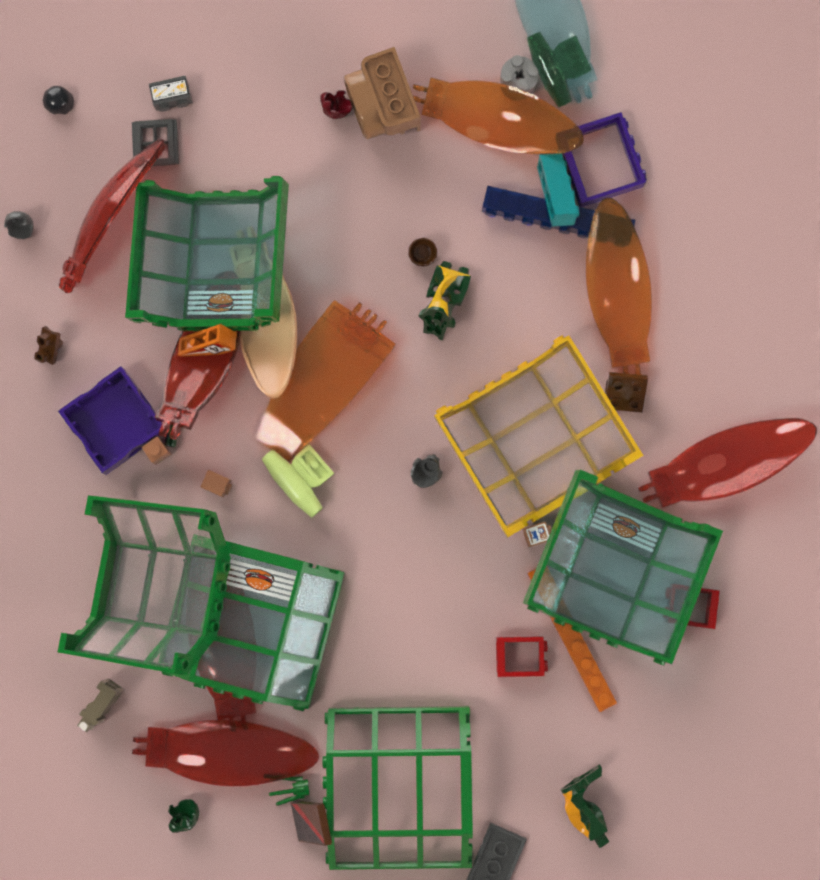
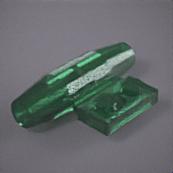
(557, 65)

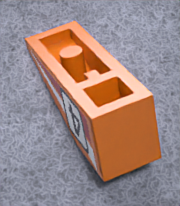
(209, 341)

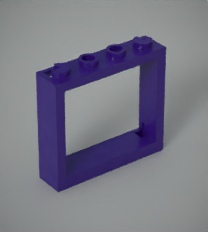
(633, 158)

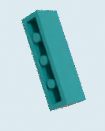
(557, 189)

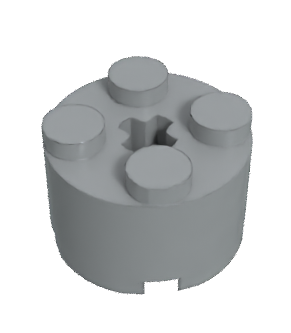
(520, 67)

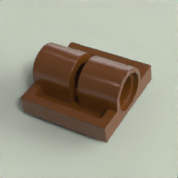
(626, 391)

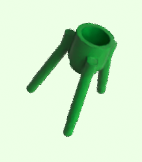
(300, 790)

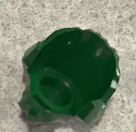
(184, 816)

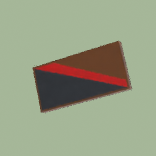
(311, 823)

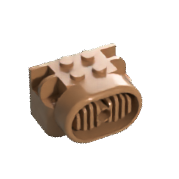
(382, 96)

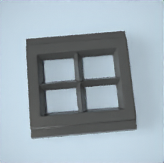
(172, 139)

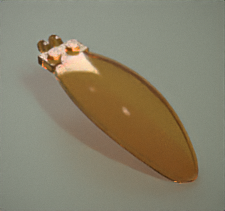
(500, 116)
(619, 285)

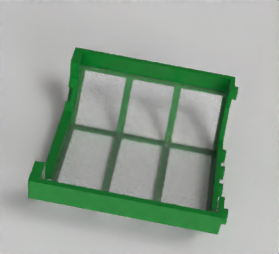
(154, 586)

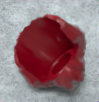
(335, 106)

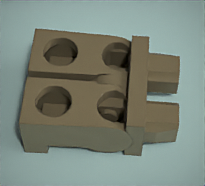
(95, 711)

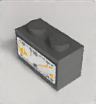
(170, 93)

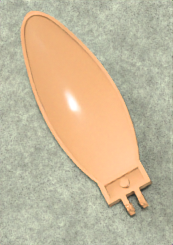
(272, 349)

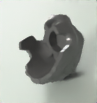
(426, 471)

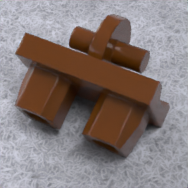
(48, 343)

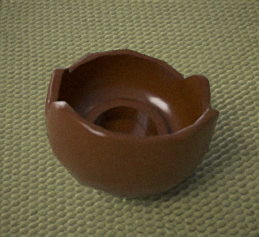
(422, 252)

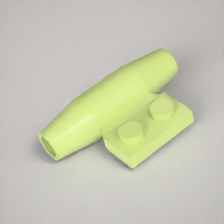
(298, 478)

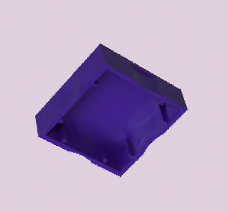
(112, 420)

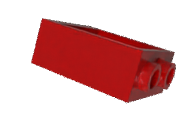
(711, 609)
(500, 656)

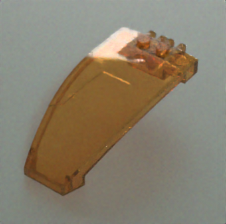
(326, 376)

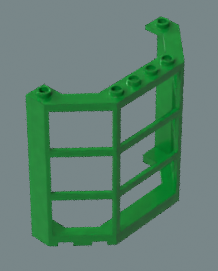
(465, 753)

